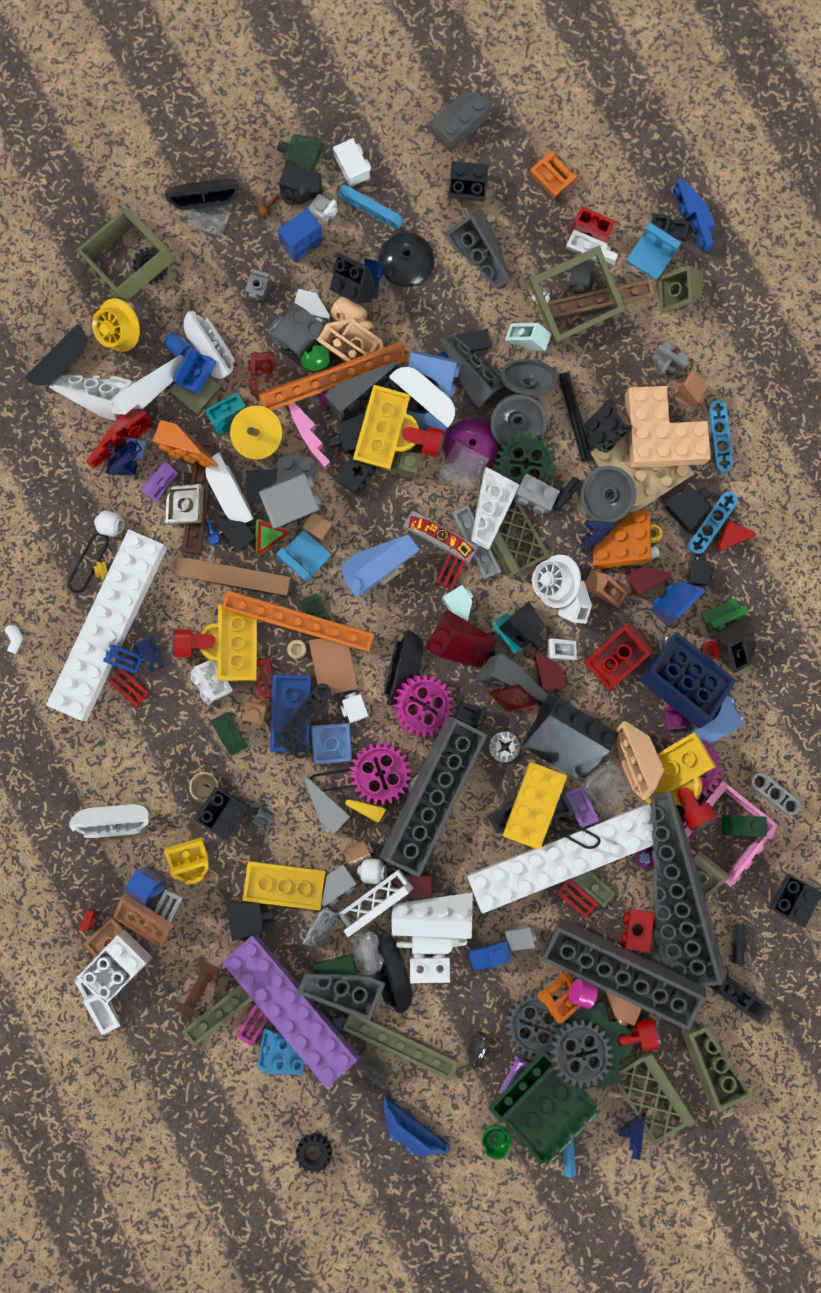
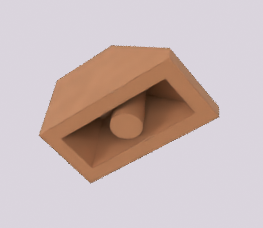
(692, 389)
(605, 588)
(623, 1010)

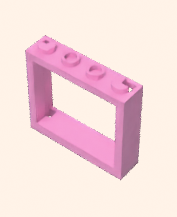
(756, 846)

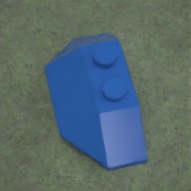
(412, 1132)

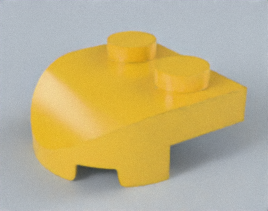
(188, 861)

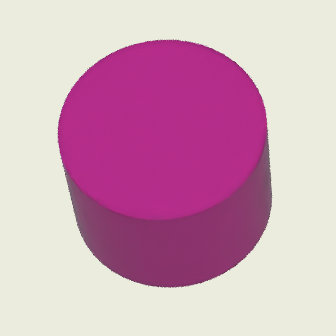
(583, 994)

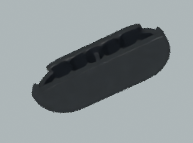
(202, 194)
(59, 358)
(404, 664)
(393, 973)

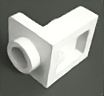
(324, 208)

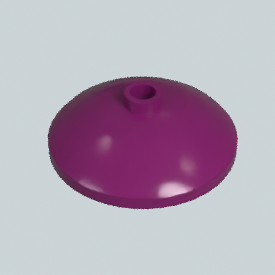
(475, 431)

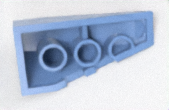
(374, 564)

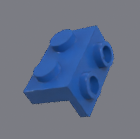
(194, 371)

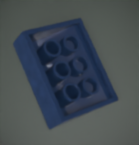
(688, 680)

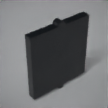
(257, 481)

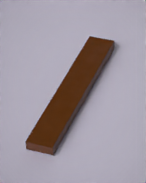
(194, 532)

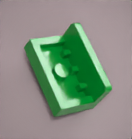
(726, 612)

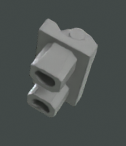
(669, 360)

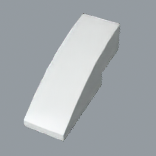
(103, 1015)

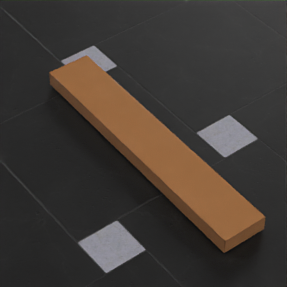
(600, 299)
(232, 576)

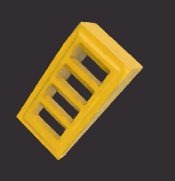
(371, 811)

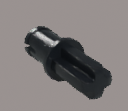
(566, 493)
(739, 944)

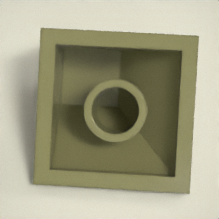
(679, 288)
(407, 462)

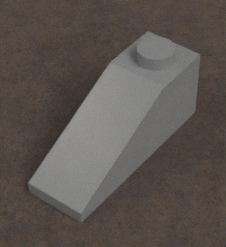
(328, 811)

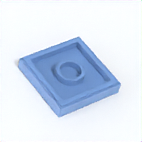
(331, 743)

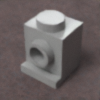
(261, 278)

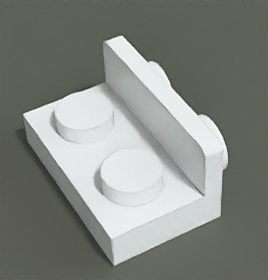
(206, 679)

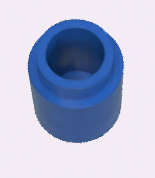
(177, 344)

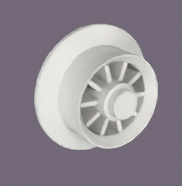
(557, 581)

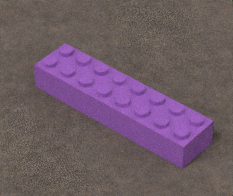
(291, 1013)

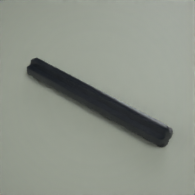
(575, 417)

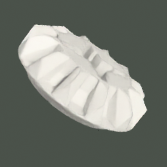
(495, 746)

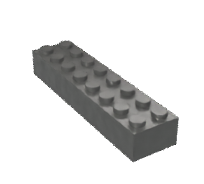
(433, 796)
(624, 974)

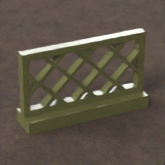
(504, 554)
(670, 1093)

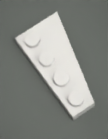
(493, 503)

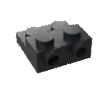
(607, 426)

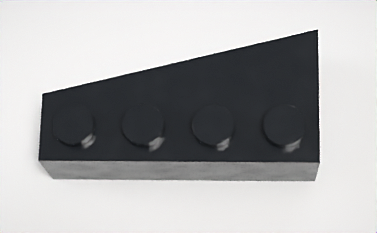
(499, 817)

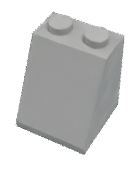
(290, 499)

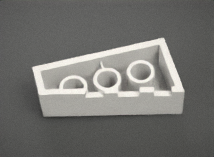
(434, 917)

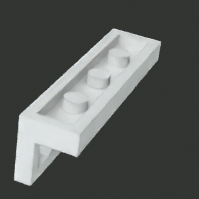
(383, 904)

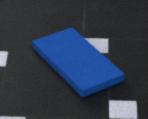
(287, 696)

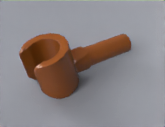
(263, 208)

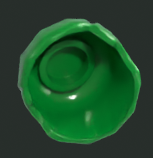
(316, 360)
(498, 1149)

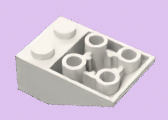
(114, 967)

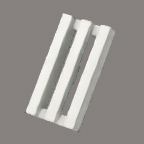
(172, 895)

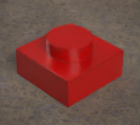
(89, 920)

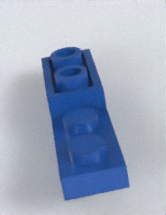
(693, 207)

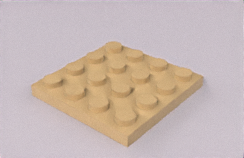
(649, 481)

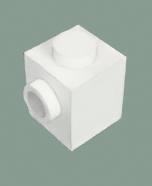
(354, 707)

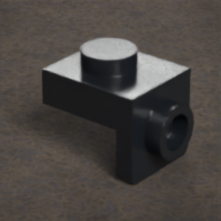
(470, 715)

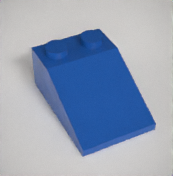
(675, 601)

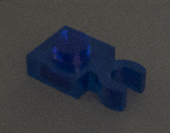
(148, 651)

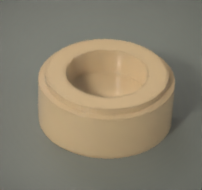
(296, 649)

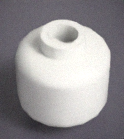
(109, 523)
(372, 871)

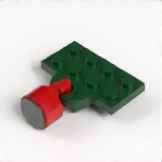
(620, 1039)

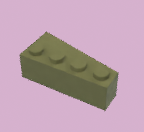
(715, 1071)

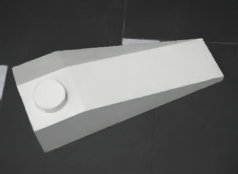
(91, 393)

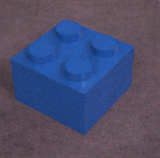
(300, 235)

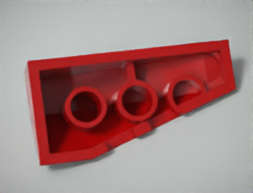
(128, 425)

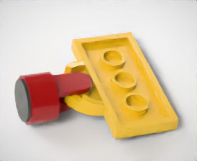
(391, 430)
(228, 642)
(682, 768)

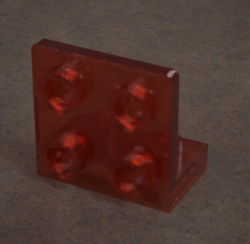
(260, 362)

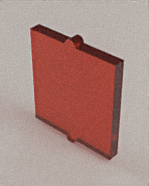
(513, 698)

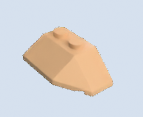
(348, 339)
(638, 759)

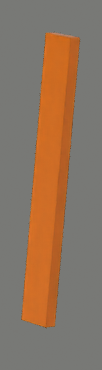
(329, 377)
(297, 621)

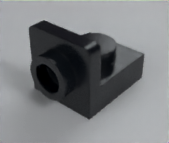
(497, 648)

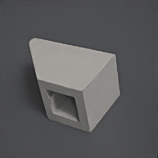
(336, 884)
(520, 937)

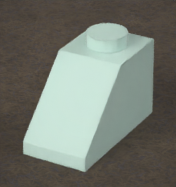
(528, 335)
(459, 602)

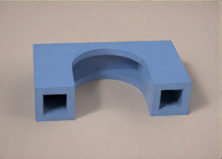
(443, 372)
(723, 723)

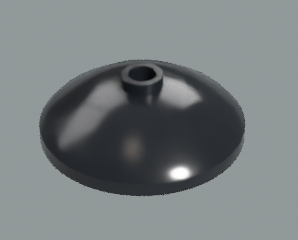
(411, 269)

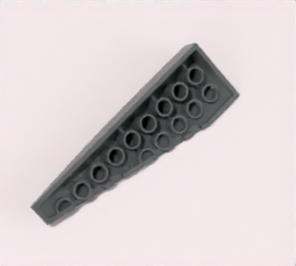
(682, 918)

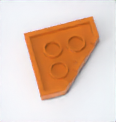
(627, 543)

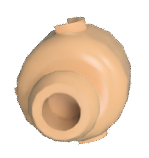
(345, 309)

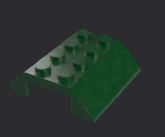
(544, 1109)

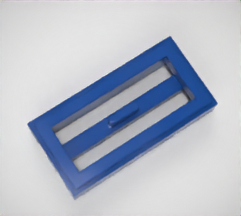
(111, 654)

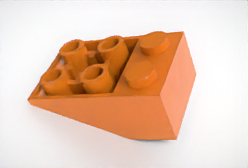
(181, 444)

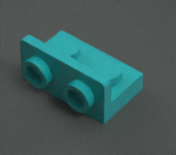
(224, 412)

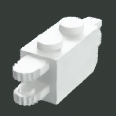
(432, 945)

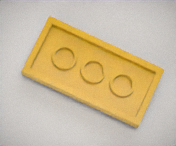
(534, 805)
(284, 885)

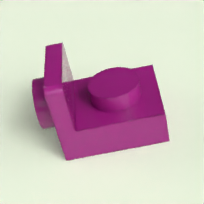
(674, 719)

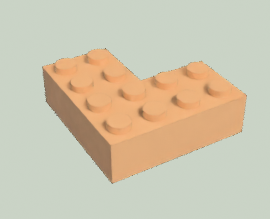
(654, 439)

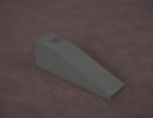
(478, 242)
(477, 378)
(348, 395)
(503, 672)
(345, 992)

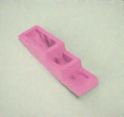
(305, 428)

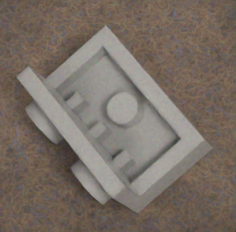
(536, 494)

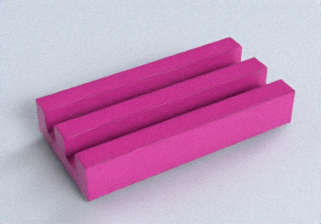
(245, 1038)

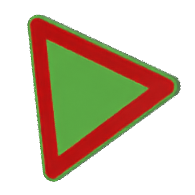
(267, 536)

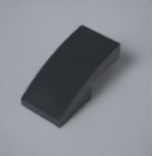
(676, 228)

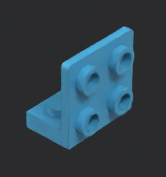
(653, 251)
(304, 556)
(278, 1055)

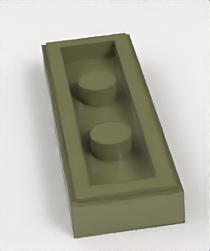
(594, 888)

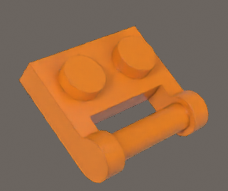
(549, 177)
(561, 1007)

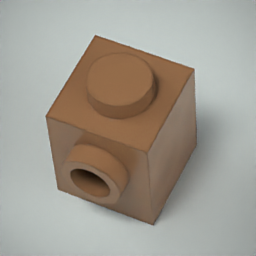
(317, 526)
(256, 709)

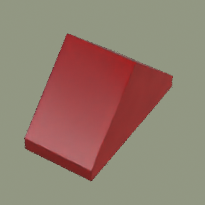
(733, 535)

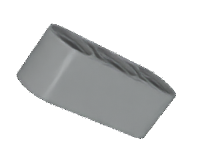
(782, 795)

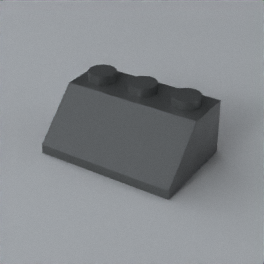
(459, 119)

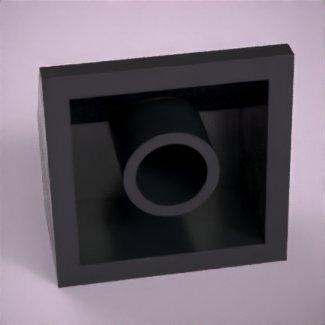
(299, 185)

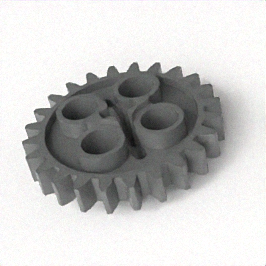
(531, 1042)
(584, 1073)

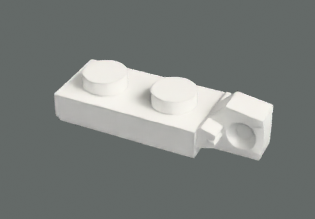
(581, 243)

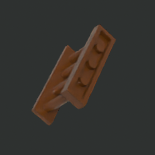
(207, 973)

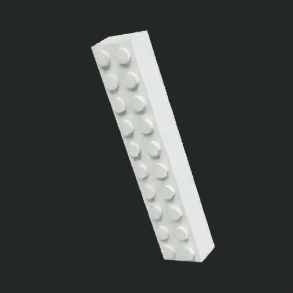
(106, 624)
(562, 859)

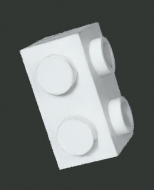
(352, 162)
(429, 968)

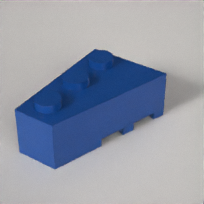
(146, 885)

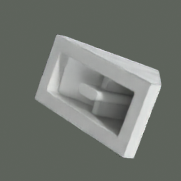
(561, 649)

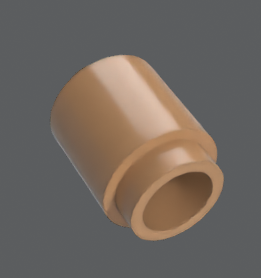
(358, 853)

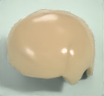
(197, 788)

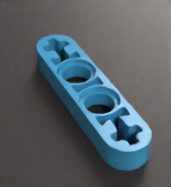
(370, 207)
(723, 436)
(712, 523)

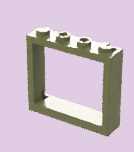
(107, 236)
(597, 321)

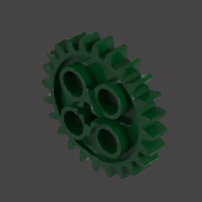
(527, 446)

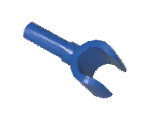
(214, 538)

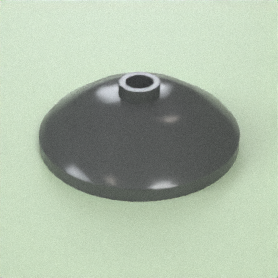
(528, 377)
(531, 414)
(597, 491)

